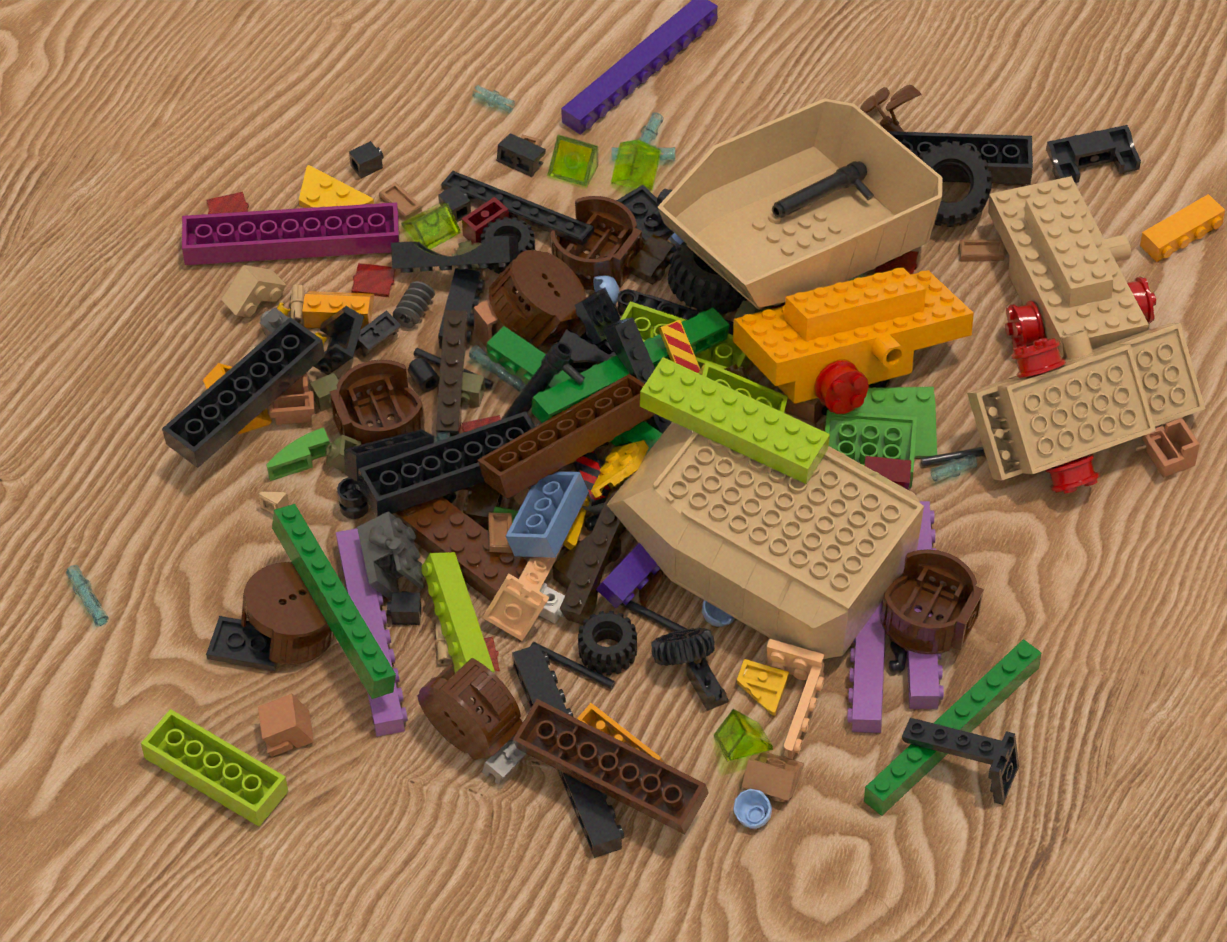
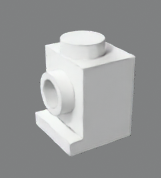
(552, 608)

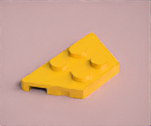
(325, 191)
(620, 464)

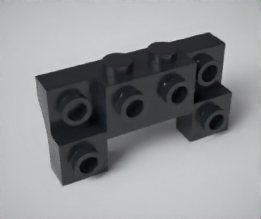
(1093, 149)

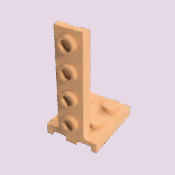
(520, 600)
(802, 665)

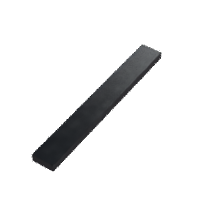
(522, 209)

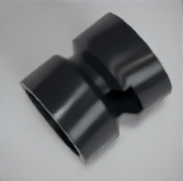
(351, 499)

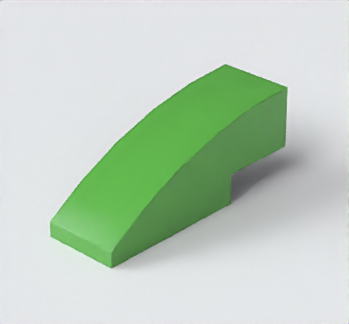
(298, 455)

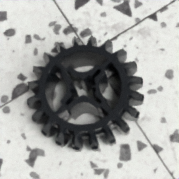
(682, 646)

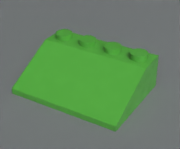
(907, 401)
(873, 435)

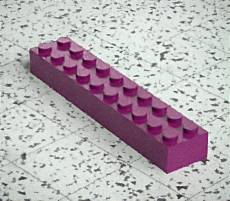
(289, 233)

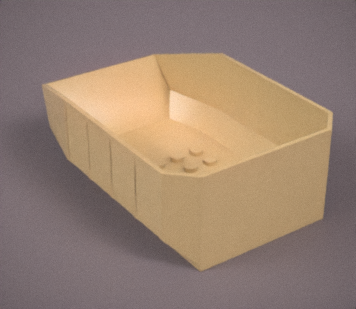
(730, 194)
(766, 547)

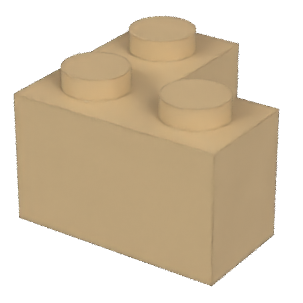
(251, 288)

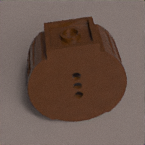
(613, 239)
(547, 287)
(372, 394)
(937, 586)
(296, 628)
(469, 725)

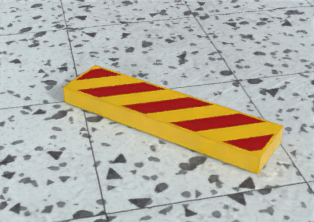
(679, 345)

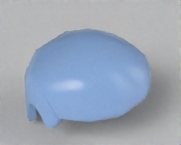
(610, 284)
(715, 616)
(752, 808)

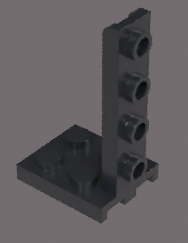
(999, 754)

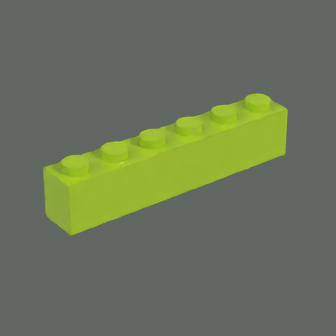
(455, 610)

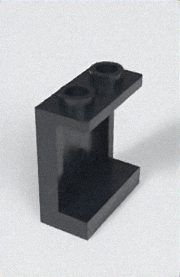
(344, 334)

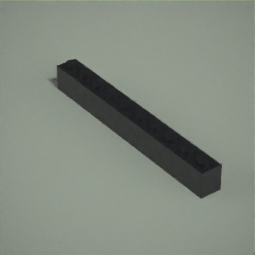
(588, 803)

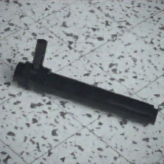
(843, 178)
(551, 365)

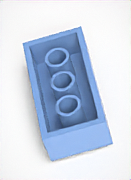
(547, 515)

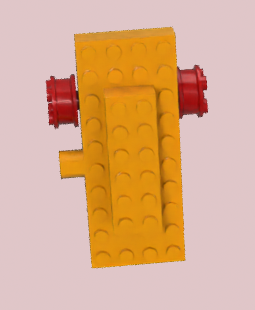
(851, 335)

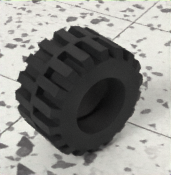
(510, 227)
(607, 627)

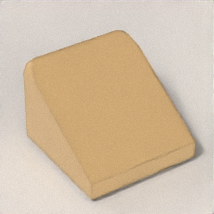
(273, 500)

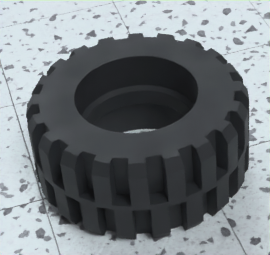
(978, 174)
(700, 284)

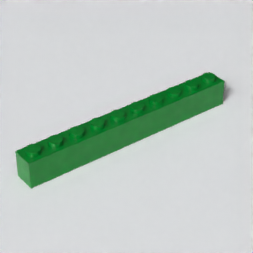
(702, 332)
(524, 360)
(333, 601)
(963, 715)

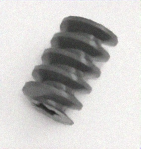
(413, 304)

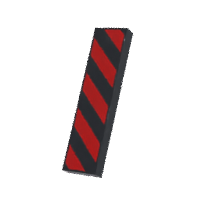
(590, 469)

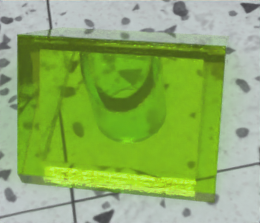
(574, 161)
(636, 164)
(432, 225)
(741, 737)

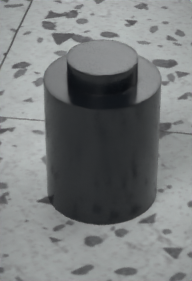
(423, 374)

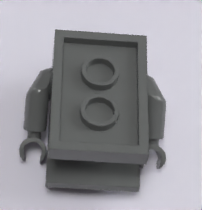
(389, 553)

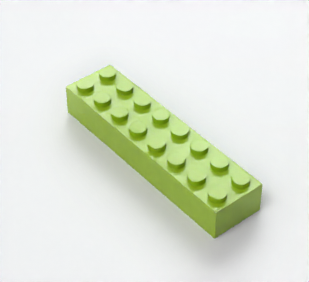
(734, 420)

